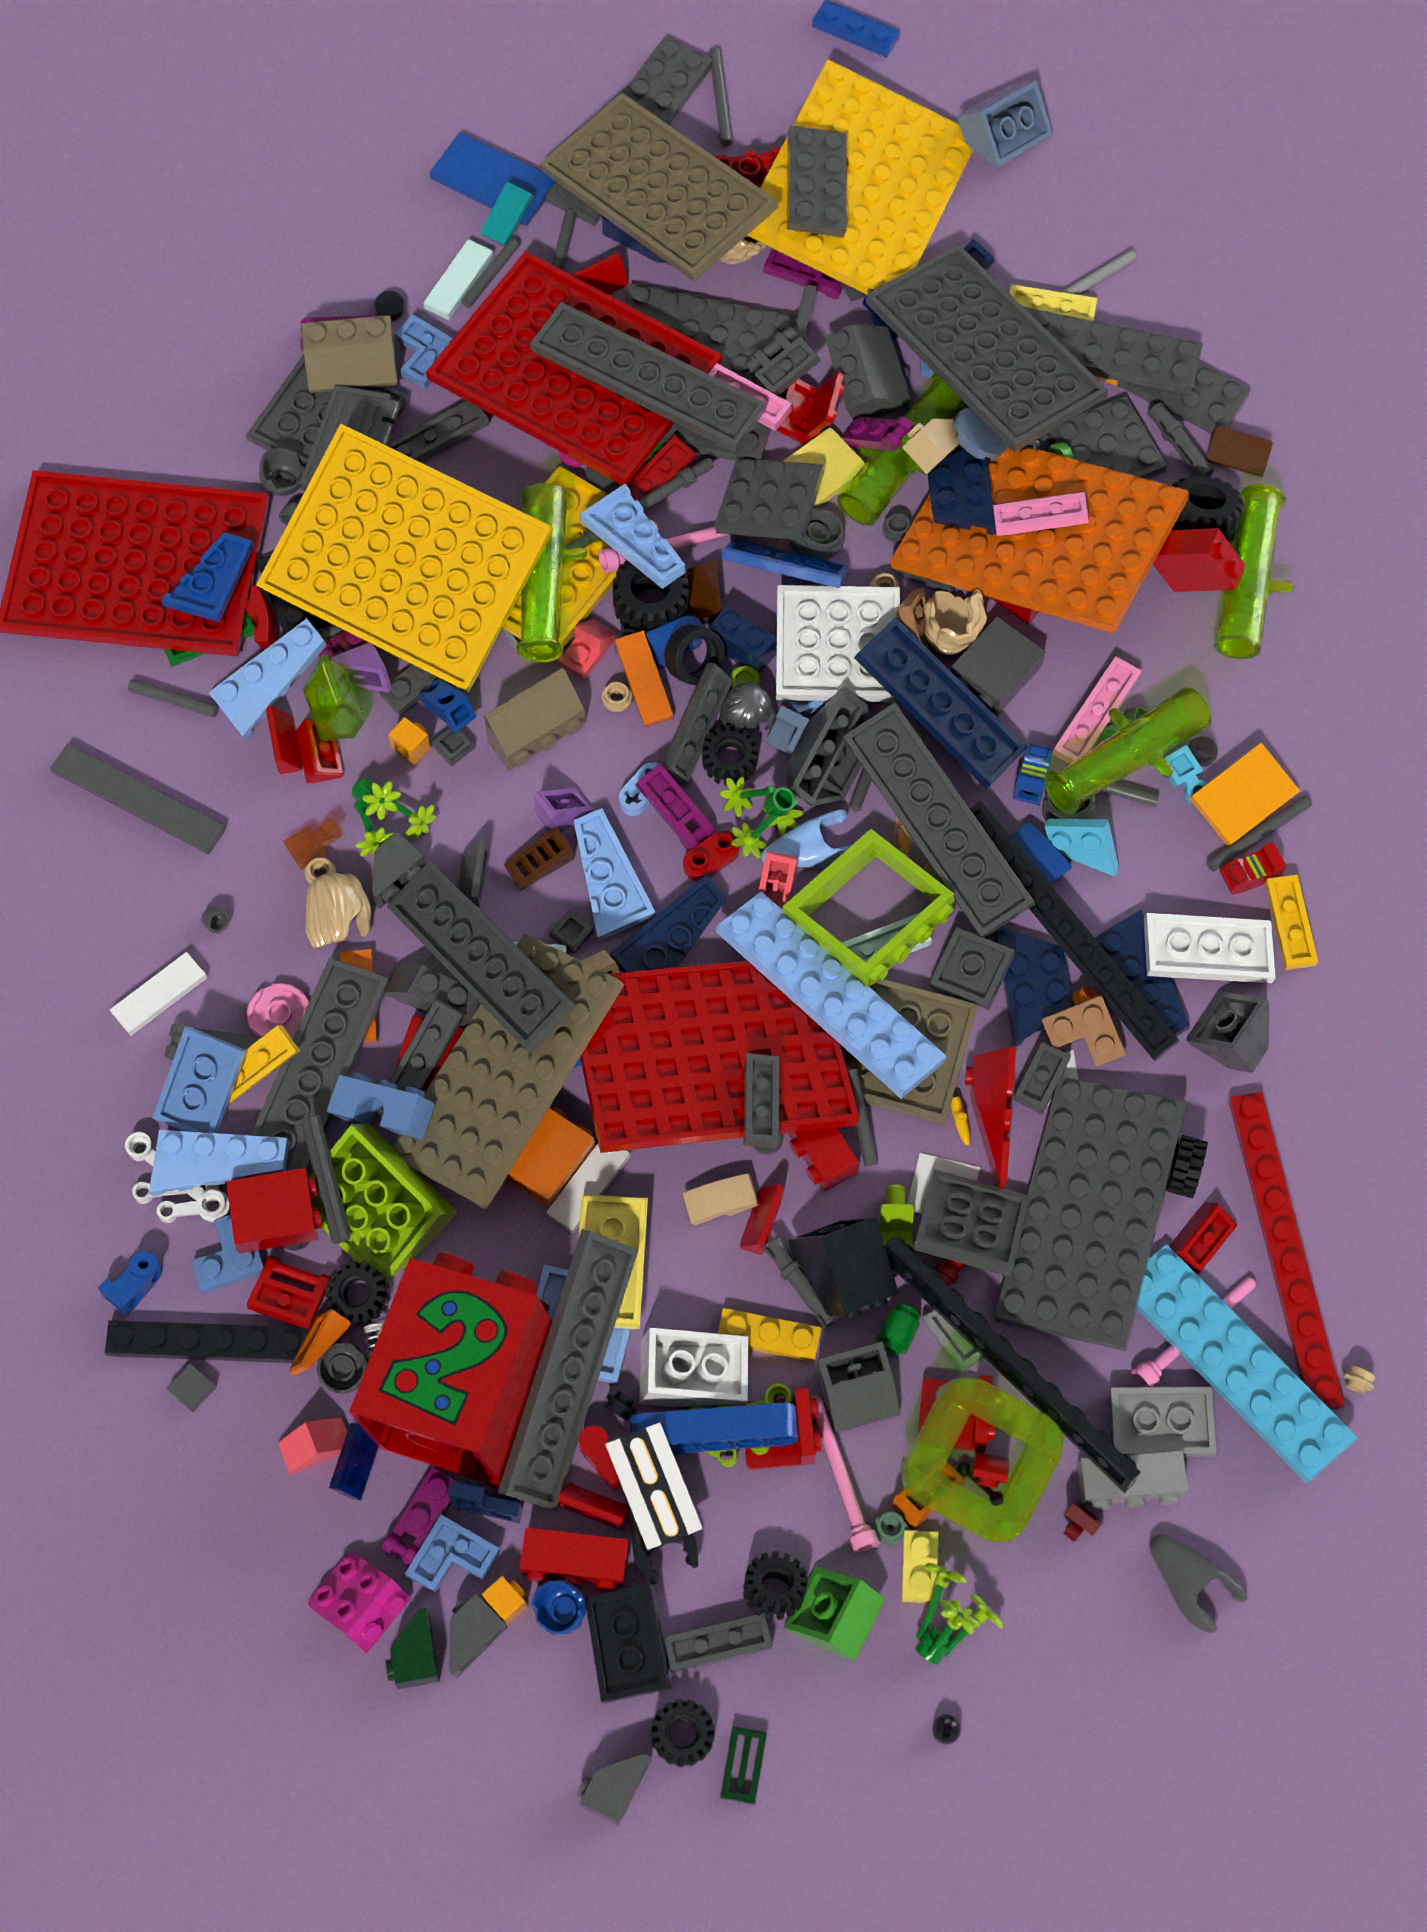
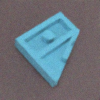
(1084, 842)

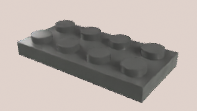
(816, 181)
(1212, 401)

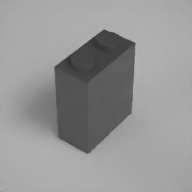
(998, 664)

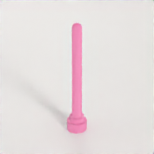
(611, 560)
(1152, 1370)
(862, 1536)

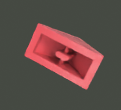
(778, 877)
(313, 1443)

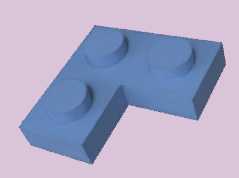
(426, 343)
(227, 1265)
(449, 1545)

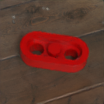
(712, 854)

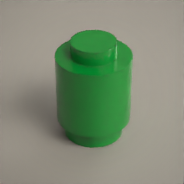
(899, 1329)

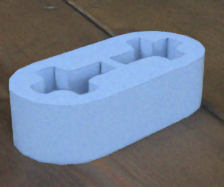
(631, 790)

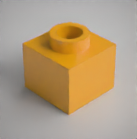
(409, 740)
(505, 1599)

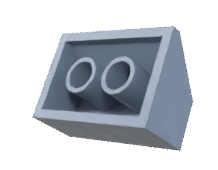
(1006, 123)

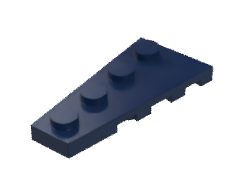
(672, 932)
(1127, 948)

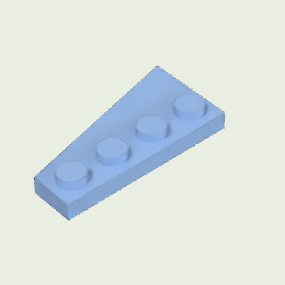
(628, 531)
(267, 677)
(610, 879)
(212, 1158)

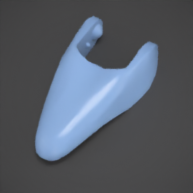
(808, 843)

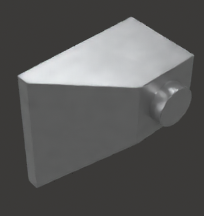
(1234, 1031)

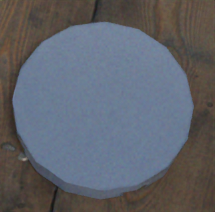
(977, 436)

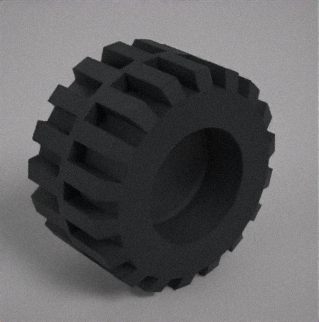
(1210, 505)
(644, 615)

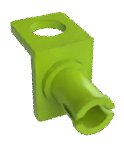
(896, 1216)

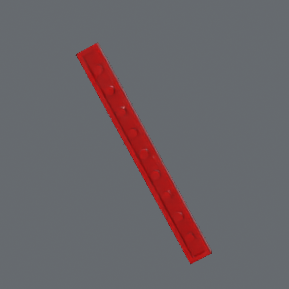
(1285, 1248)

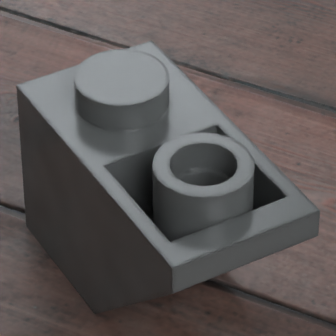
(393, 868)

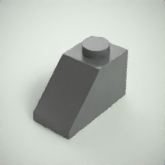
(471, 1632)
(613, 1788)

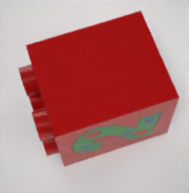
(453, 1367)

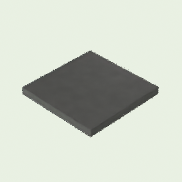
(296, 415)

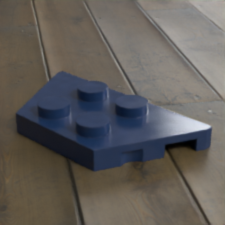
(962, 493)
(1034, 983)

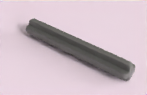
(325, 1179)

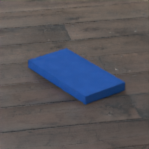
(483, 172)
(786, 562)

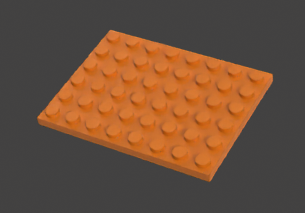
(1067, 571)

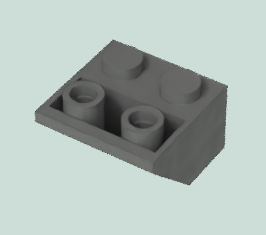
(858, 1387)

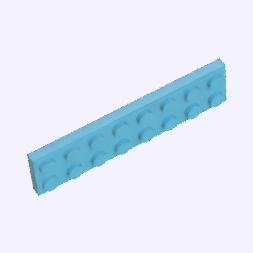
(1241, 1367)

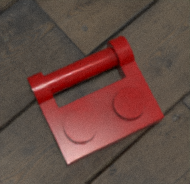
(284, 1300)

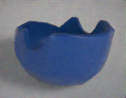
(558, 1607)

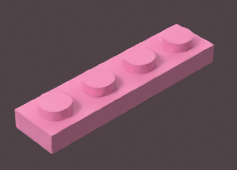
(1093, 716)

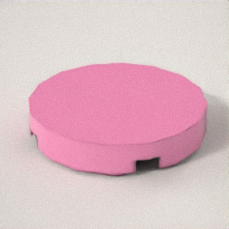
(276, 1006)

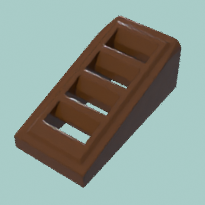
(545, 867)

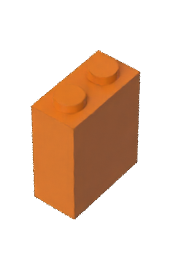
(551, 1157)

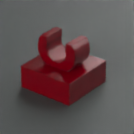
(1082, 1520)

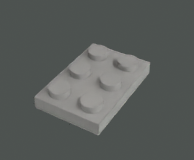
(1163, 1420)

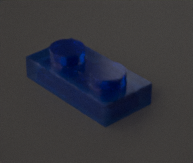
(354, 1463)

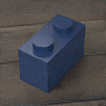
(744, 639)

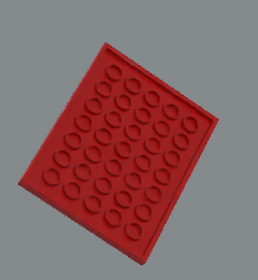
(499, 373)
(107, 551)

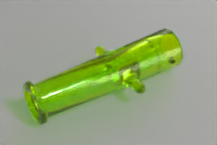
(886, 470)
(543, 590)
(1244, 609)
(1130, 748)

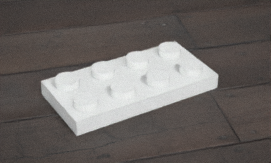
(1209, 948)

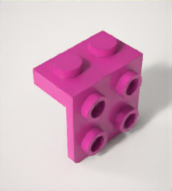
(359, 1600)

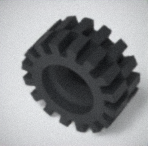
(734, 739)
(1187, 1166)
(340, 1284)
(775, 1602)
(677, 1711)

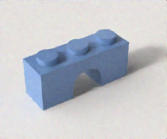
(359, 1099)

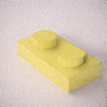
(917, 1582)

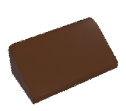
(1239, 451)
(704, 591)

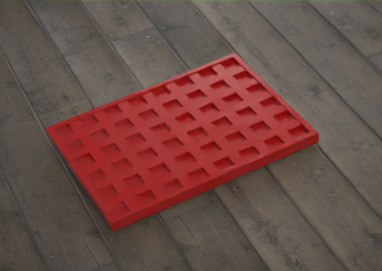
(675, 1053)

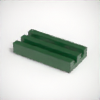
(738, 1796)

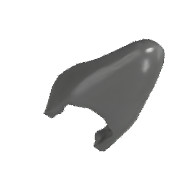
(1188, 1575)

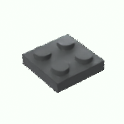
(972, 968)

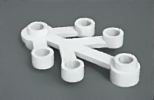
(202, 1197)

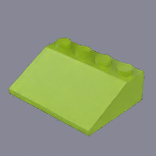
(385, 1202)

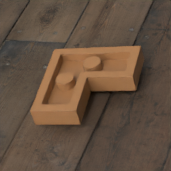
(912, 614)
(1086, 1020)

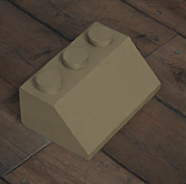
(349, 353)
(534, 720)

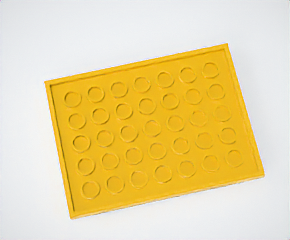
(897, 180)
(405, 557)

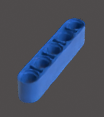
(724, 1427)

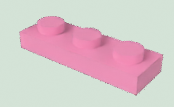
(776, 407)
(1041, 514)

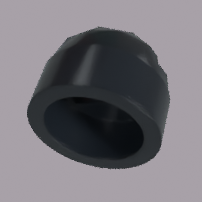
(938, 1728)

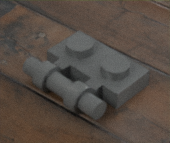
(787, 366)

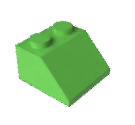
(836, 1613)

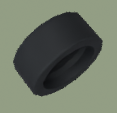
(679, 641)

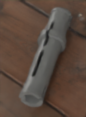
(1174, 433)
(794, 1274)

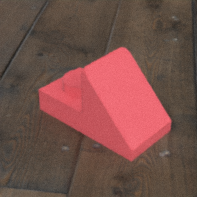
(587, 649)

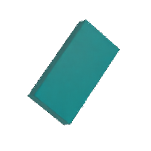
(506, 214)

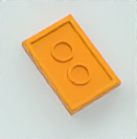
(1244, 794)

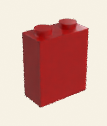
(1199, 561)
(273, 1210)

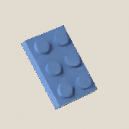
(199, 1082)

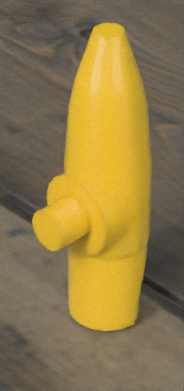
(960, 1120)

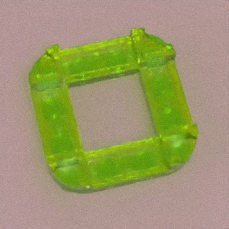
(938, 1436)

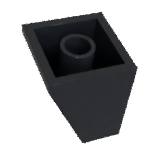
(846, 1265)

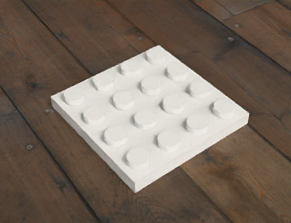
(822, 633)

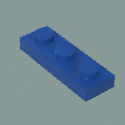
(855, 28)

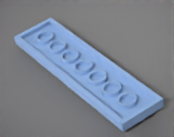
(831, 995)

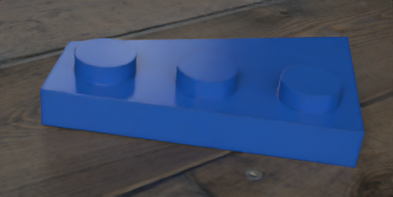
(212, 582)

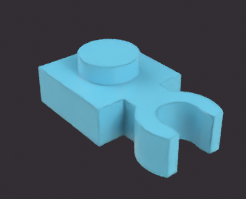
(1185, 771)

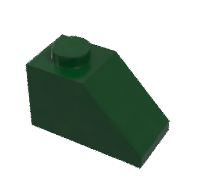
(413, 1654)

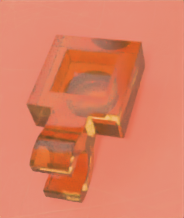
(309, 844)

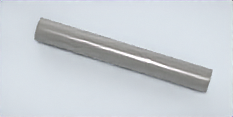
(1101, 273)

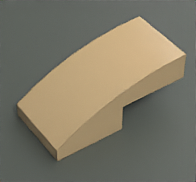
(720, 1198)

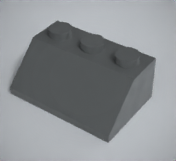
(870, 370)

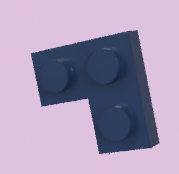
(472, 1498)

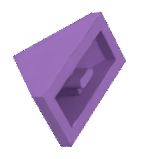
(365, 668)
(560, 807)

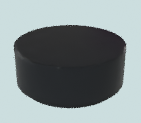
(390, 304)

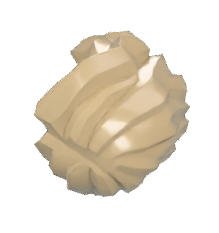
(953, 622)
(331, 906)

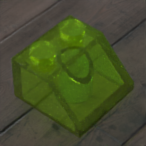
(333, 701)

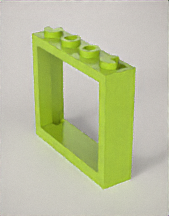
(842, 871)

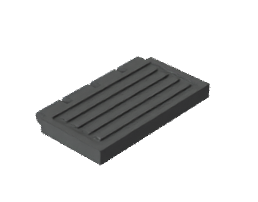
(358, 409)

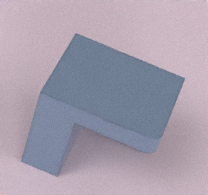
(787, 730)

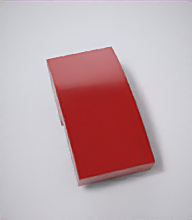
(262, 614)
(990, 1469)

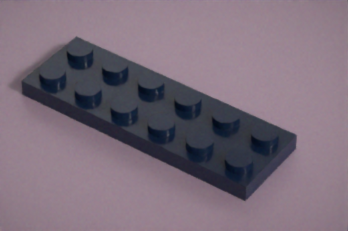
(940, 702)

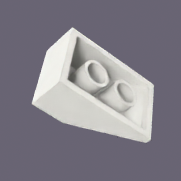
(692, 1368)

